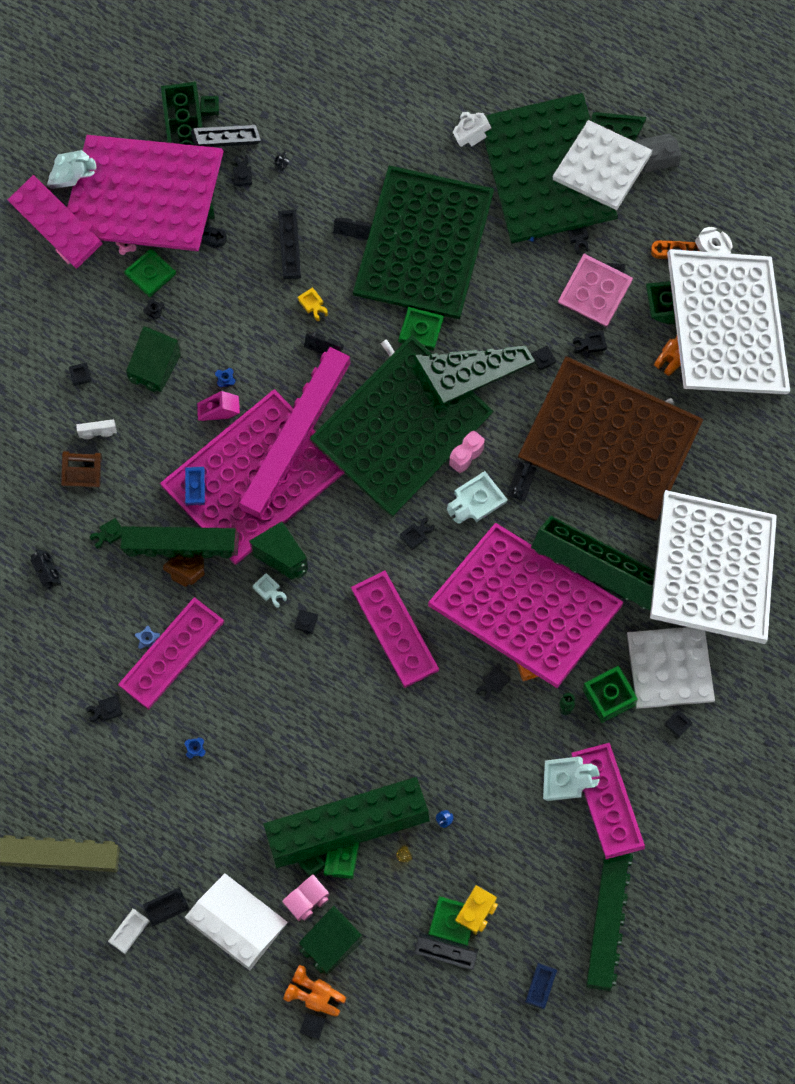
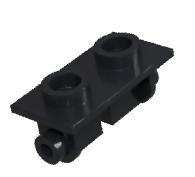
(353, 229)
(317, 343)
(522, 481)
(42, 561)

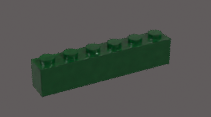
(179, 541)

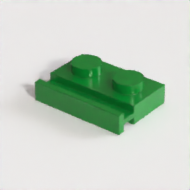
(342, 862)

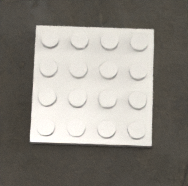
(602, 165)
(670, 667)

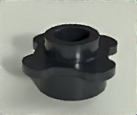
(281, 162)
(154, 313)

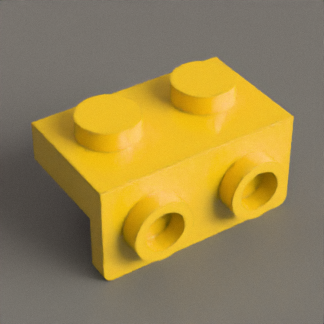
(477, 909)

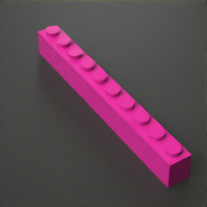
(294, 433)

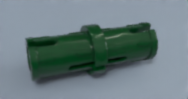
(565, 703)

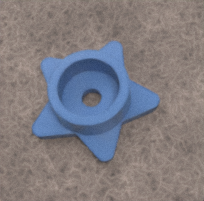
(146, 633)

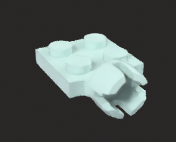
(70, 168)
(476, 499)
(567, 778)

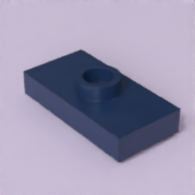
(541, 986)

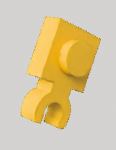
(312, 302)

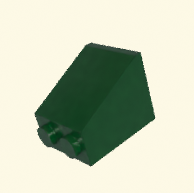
(153, 359)
(280, 551)
(330, 941)

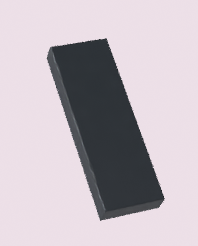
(446, 951)

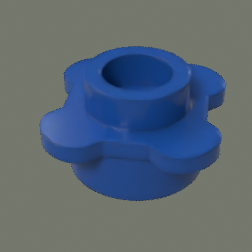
(225, 382)
(192, 743)

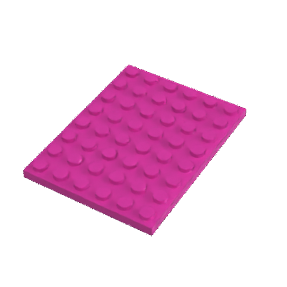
(146, 191)
(234, 459)
(525, 605)

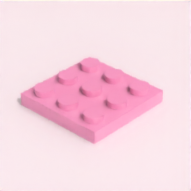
(595, 290)

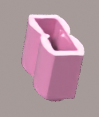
(466, 452)
(306, 898)

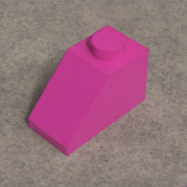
(218, 406)

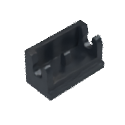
(166, 906)

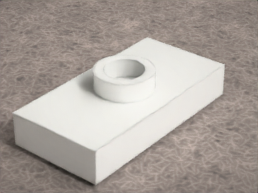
(128, 931)

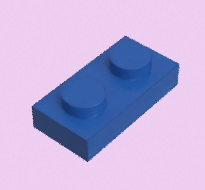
(194, 486)

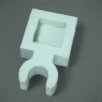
(268, 588)

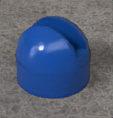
(441, 816)

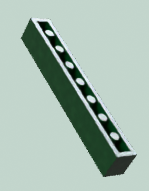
(608, 921)

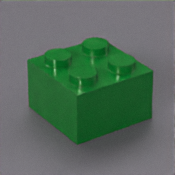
(610, 694)

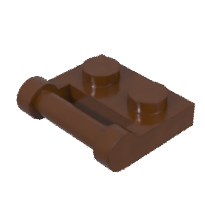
(81, 475)

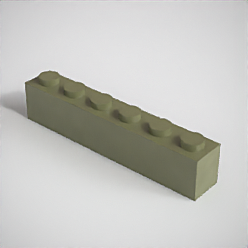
(59, 854)

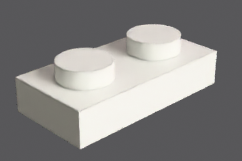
(92, 429)

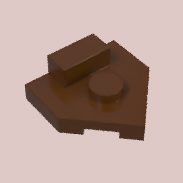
(184, 569)

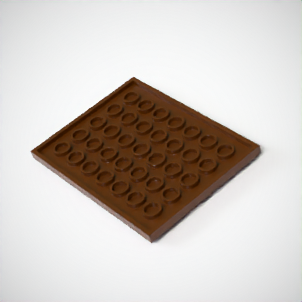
(610, 438)

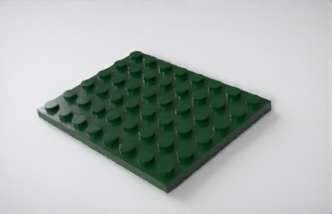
(525, 153)
(424, 242)
(396, 430)

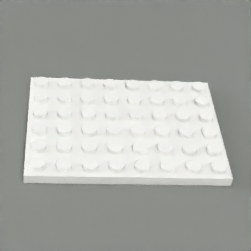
(728, 322)
(714, 567)

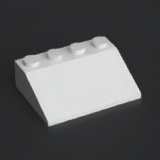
(236, 921)

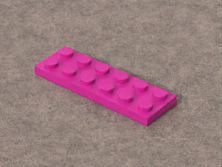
(55, 221)
(394, 629)
(171, 653)
(610, 804)

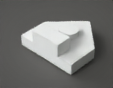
(471, 128)

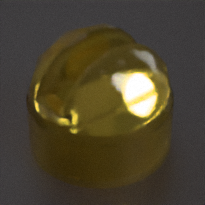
(403, 854)

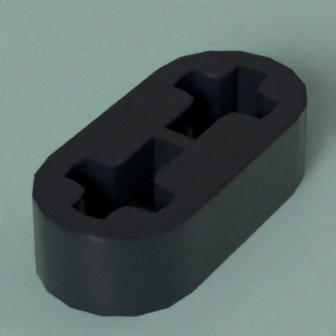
(210, 234)

